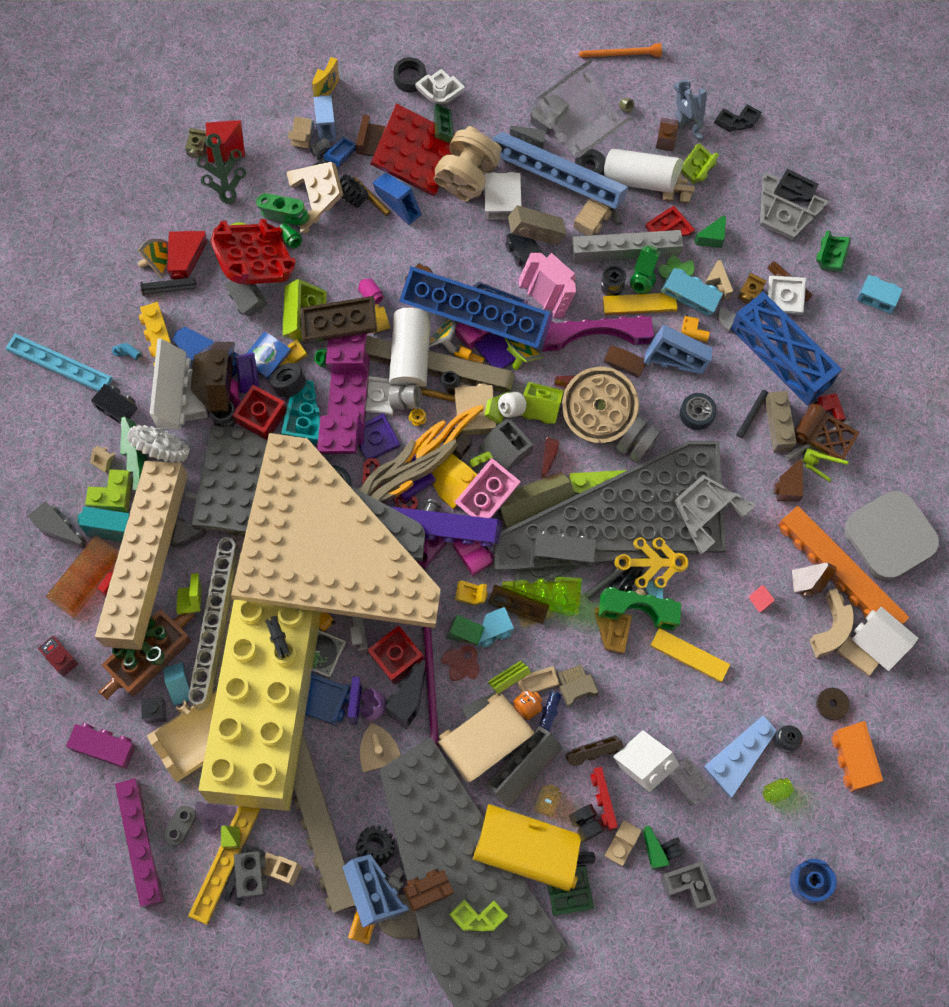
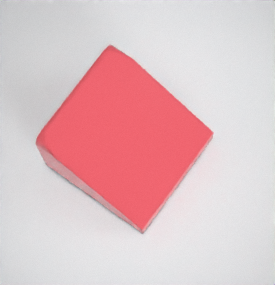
(761, 598)

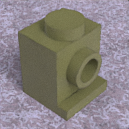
(196, 144)

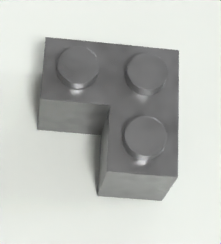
(694, 881)

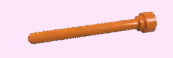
(654, 50)

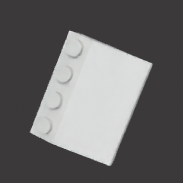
(169, 386)

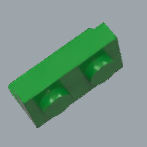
(833, 252)

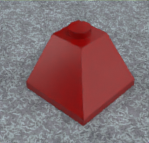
(231, 138)

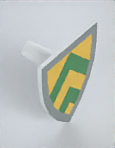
(444, 334)

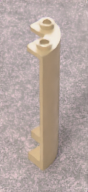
(184, 740)

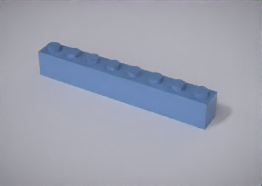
(561, 170)

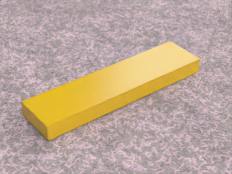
(638, 304)
(690, 655)

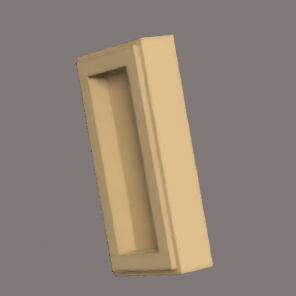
(857, 656)
(539, 680)

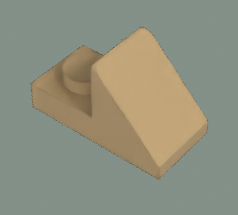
(719, 279)
(622, 843)

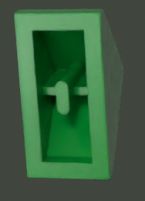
(713, 234)
(465, 631)

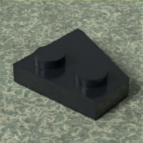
(795, 187)

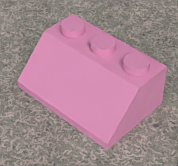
(488, 491)

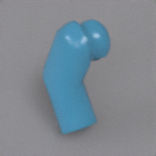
(126, 349)

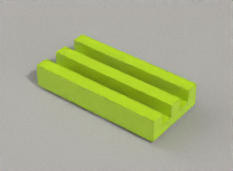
(480, 459)
(509, 677)

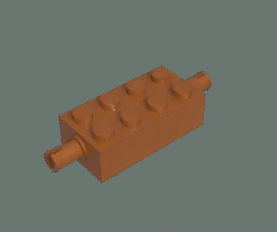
(135, 679)

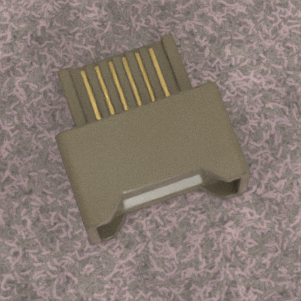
(576, 685)

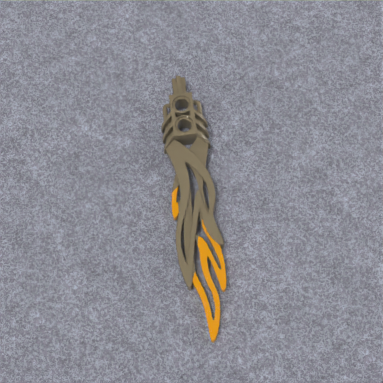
(401, 474)

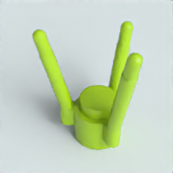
(812, 457)

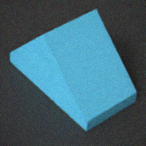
(177, 683)

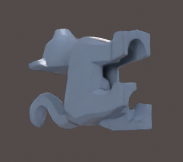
(690, 106)

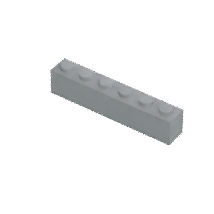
(624, 246)

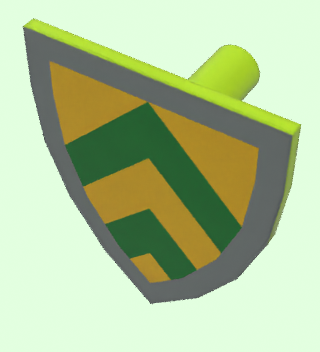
(522, 352)

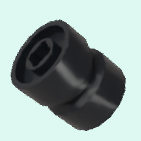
(613, 280)
(224, 419)
(586, 822)

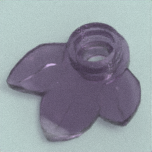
(218, 812)

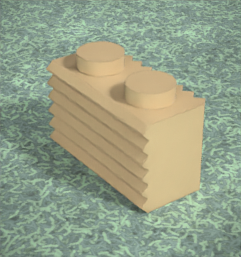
(591, 217)

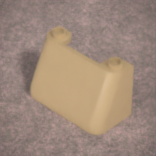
(485, 738)

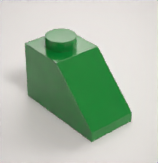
(647, 260)

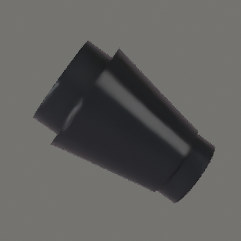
(450, 381)

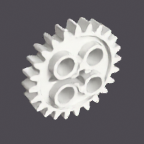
(158, 443)

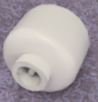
(512, 404)

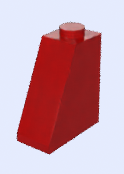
(184, 252)

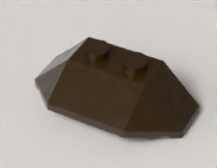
(213, 376)

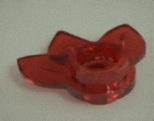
(459, 665)

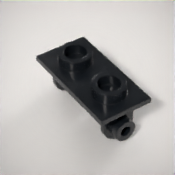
(625, 583)

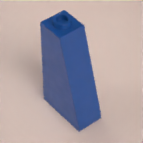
(194, 342)

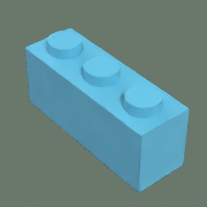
(691, 292)

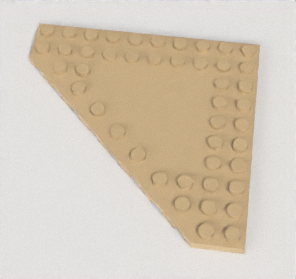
(323, 547)

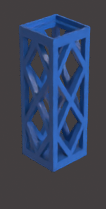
(747, 330)

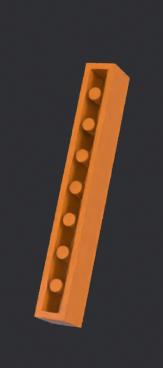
(849, 576)

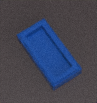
(340, 151)

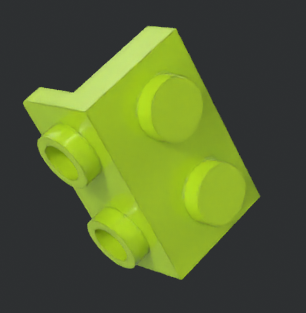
(698, 164)

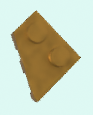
(614, 632)

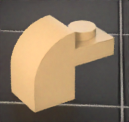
(302, 132)
(281, 869)

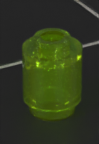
(777, 790)

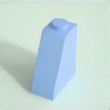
(325, 118)

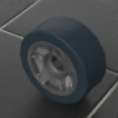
(704, 404)

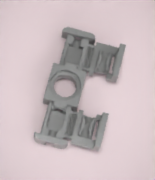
(358, 635)

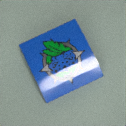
(269, 354)

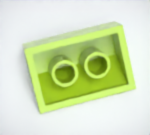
(299, 295)

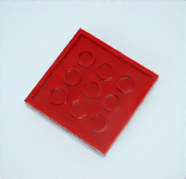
(410, 149)

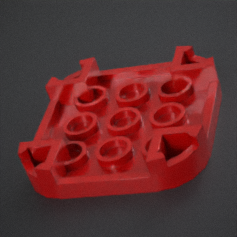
(252, 253)

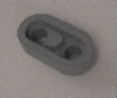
(180, 825)

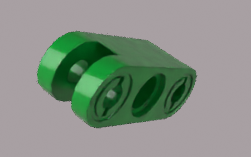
(282, 209)

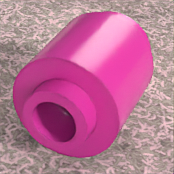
(368, 287)

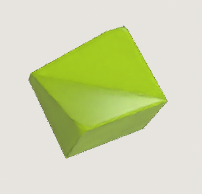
(230, 837)

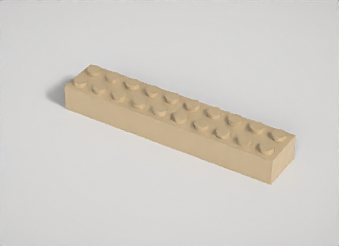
(142, 556)

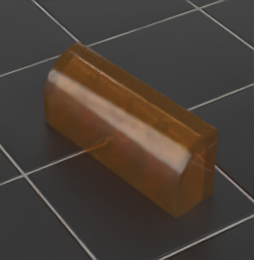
(83, 577)

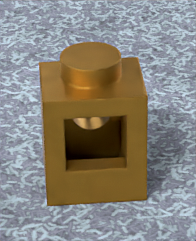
(751, 288)

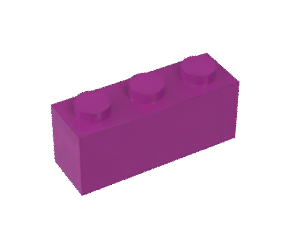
(101, 745)

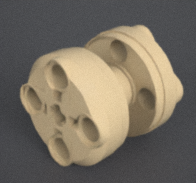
(470, 158)

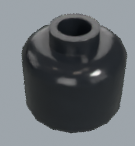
(782, 741)

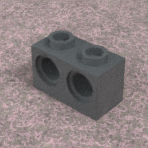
(244, 876)

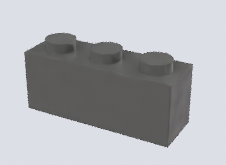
(564, 549)

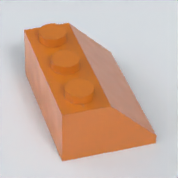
(857, 757)

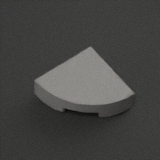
(726, 318)

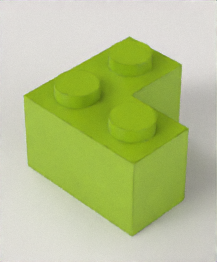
(115, 496)

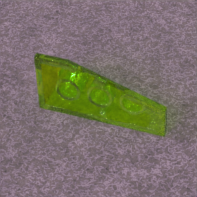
(561, 595)

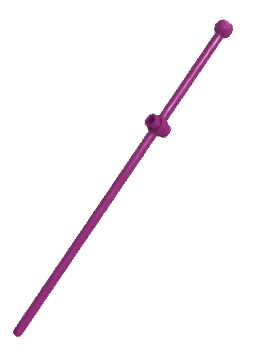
(431, 685)

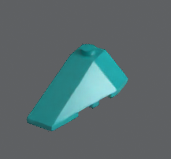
(302, 415)

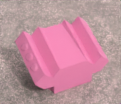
(549, 282)

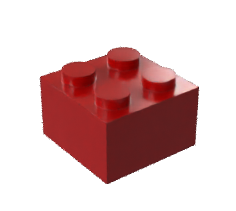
(260, 412)
(395, 654)

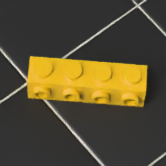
(155, 326)

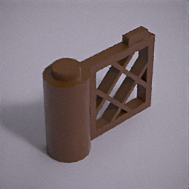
(811, 425)

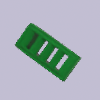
(655, 852)

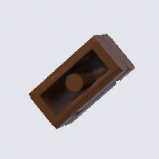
(428, 890)

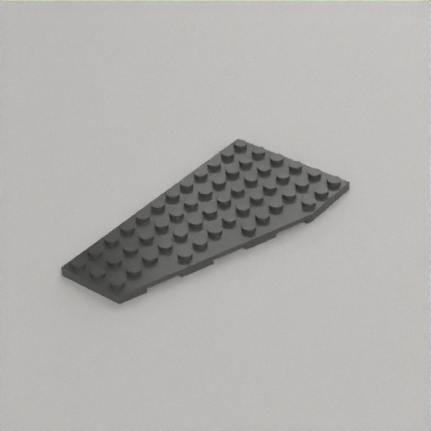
(440, 830)

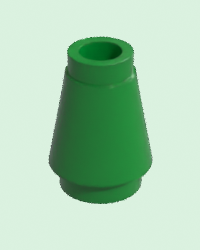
(291, 236)

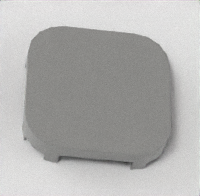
(891, 535)

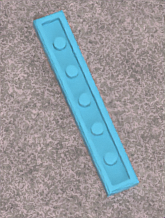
(58, 363)

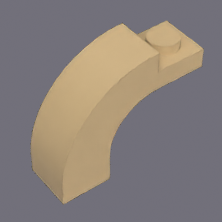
(842, 625)

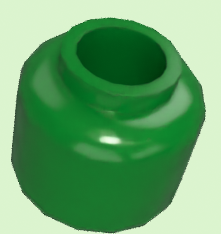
(642, 283)

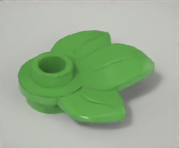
(674, 262)

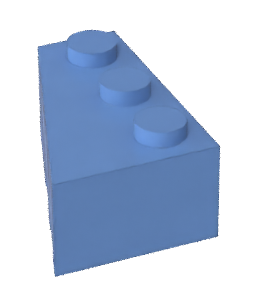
(678, 350)
(371, 891)

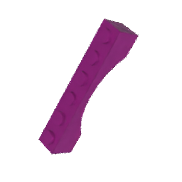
(634, 330)
(140, 852)

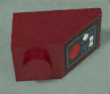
(58, 656)

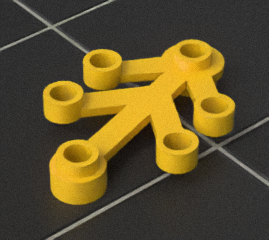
(655, 562)

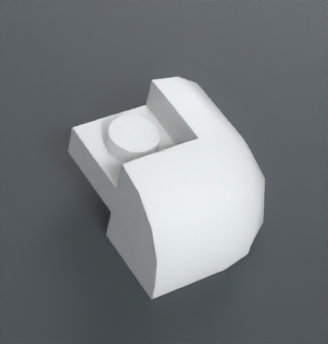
(440, 87)

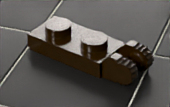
(593, 750)

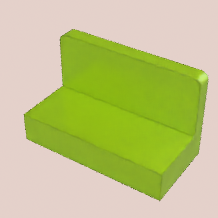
(190, 597)

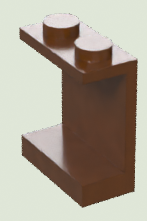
(368, 137)

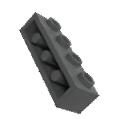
(524, 766)

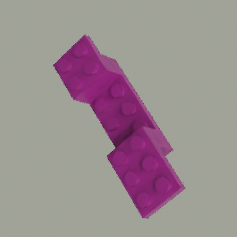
(348, 392)

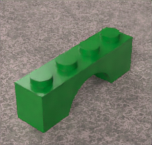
(663, 612)

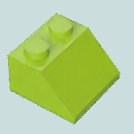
(542, 402)

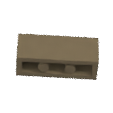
(537, 225)
(780, 421)

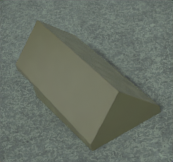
(535, 498)

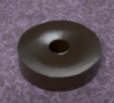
(840, 699)

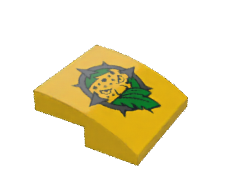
(326, 81)

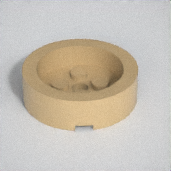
(620, 400)

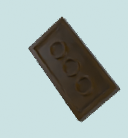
(338, 319)

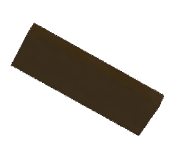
(518, 604)

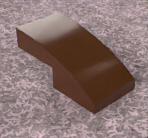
(623, 359)

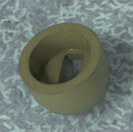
(626, 104)

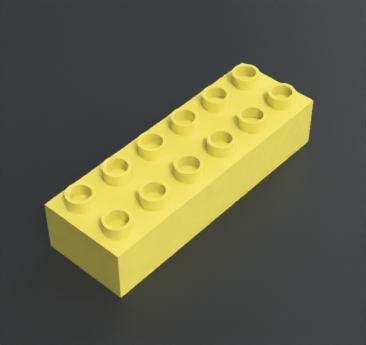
(259, 708)

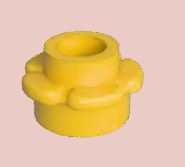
(417, 412)

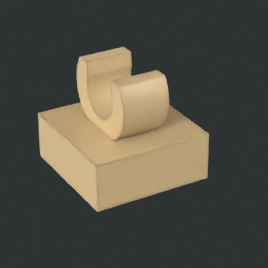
(101, 458)

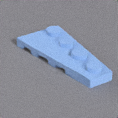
(738, 758)

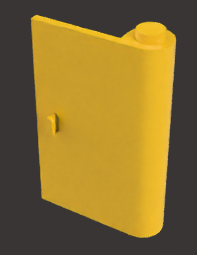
(528, 848)

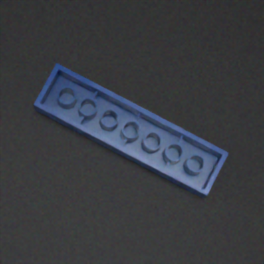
(476, 307)

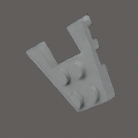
(782, 215)
(702, 503)

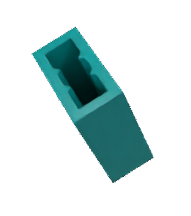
(103, 523)

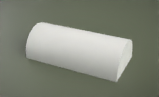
(643, 170)
(410, 347)

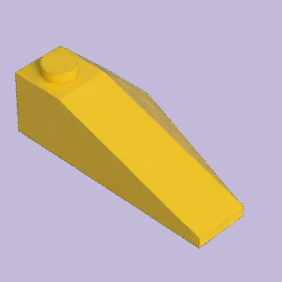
(451, 479)

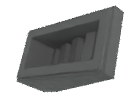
(532, 136)

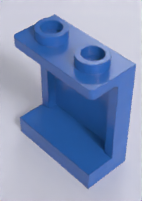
(327, 700)

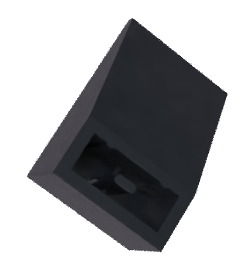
(406, 703)

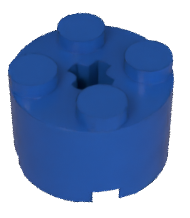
(821, 873)

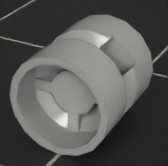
(405, 397)

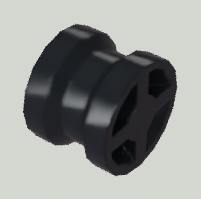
(673, 848)

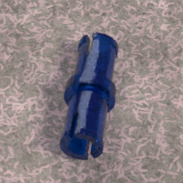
(550, 710)

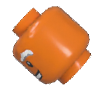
(528, 704)

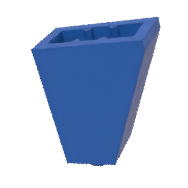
(397, 197)

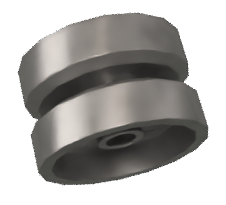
(639, 439)

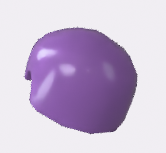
(374, 704)

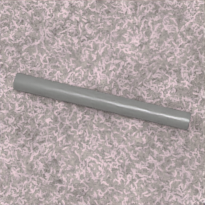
(801, 449)

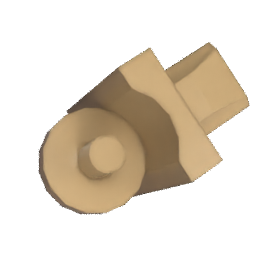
(684, 190)

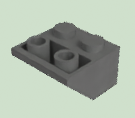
(507, 444)

